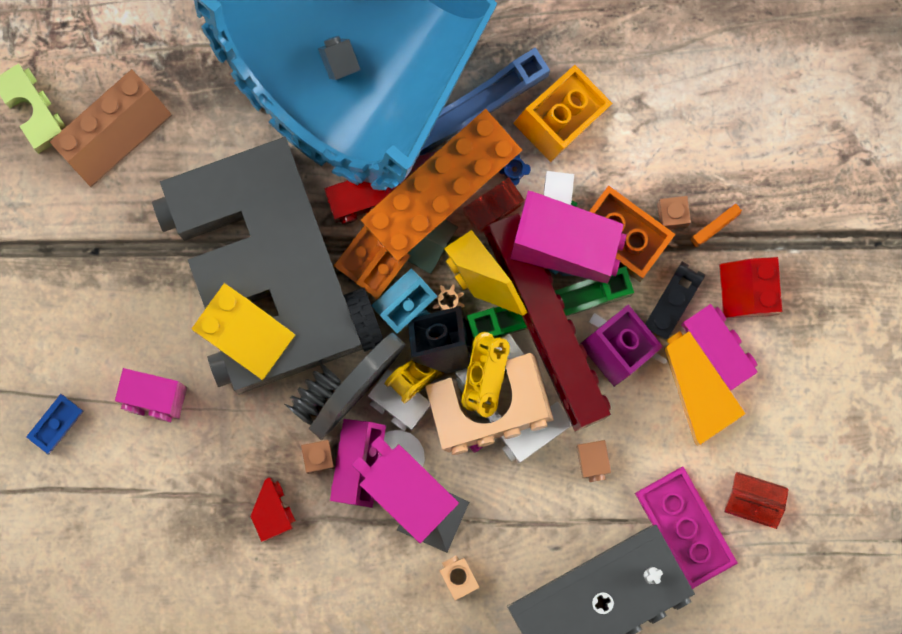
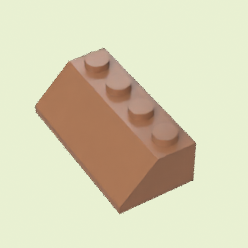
(110, 128)

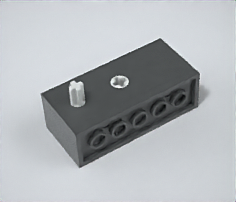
(634, 576)

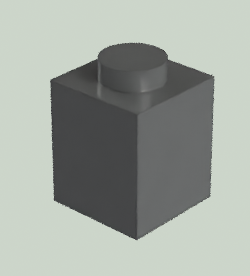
(338, 58)

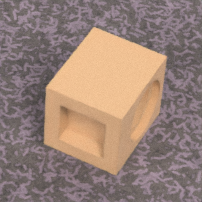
(463, 589)

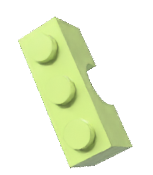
(18, 87)

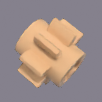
(451, 294)

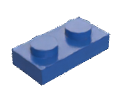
(54, 424)

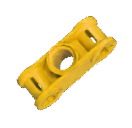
(485, 374)
(411, 379)

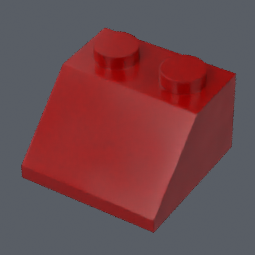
(751, 288)

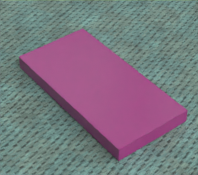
(686, 527)

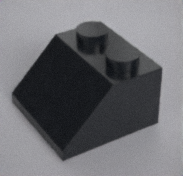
(441, 340)

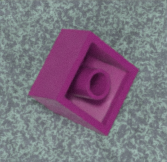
(621, 345)

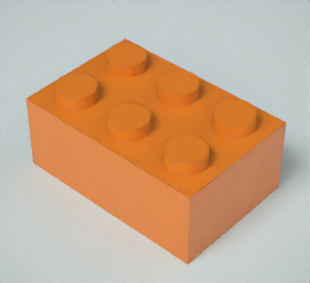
(644, 235)

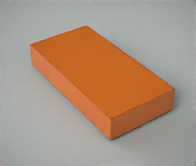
(716, 225)

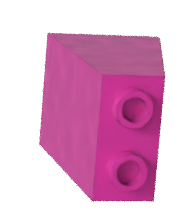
(567, 239)

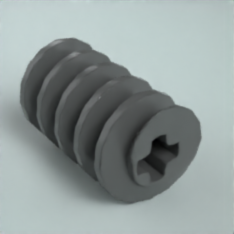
(315, 395)

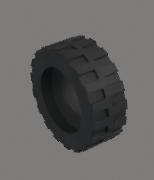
(363, 319)

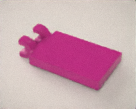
(405, 490)

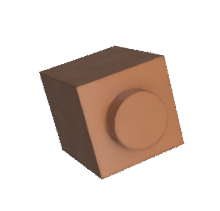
(674, 212)
(317, 456)
(593, 460)

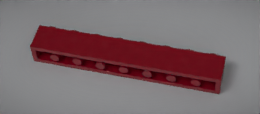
(550, 330)

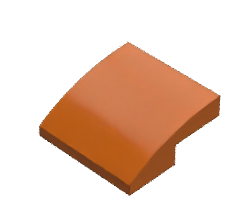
(369, 263)

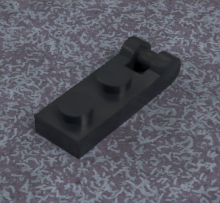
(673, 302)

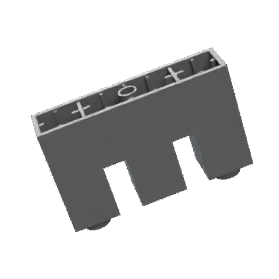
(279, 259)

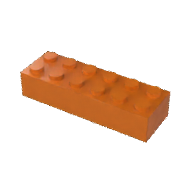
(441, 185)

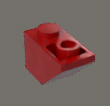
(269, 513)

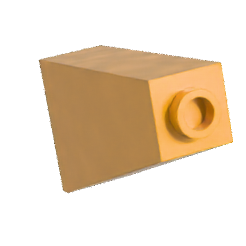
(702, 392)

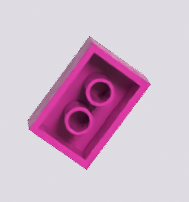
(150, 393)

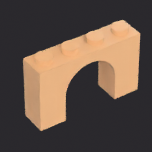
(527, 410)

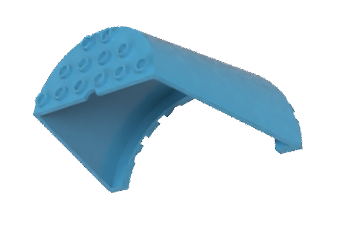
(371, 119)

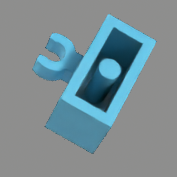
(404, 301)

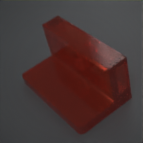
(757, 500)

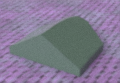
(430, 249)

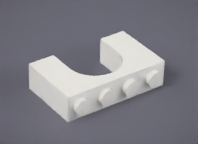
(529, 441)

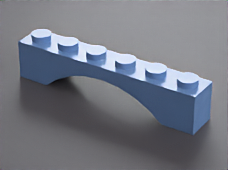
(490, 95)

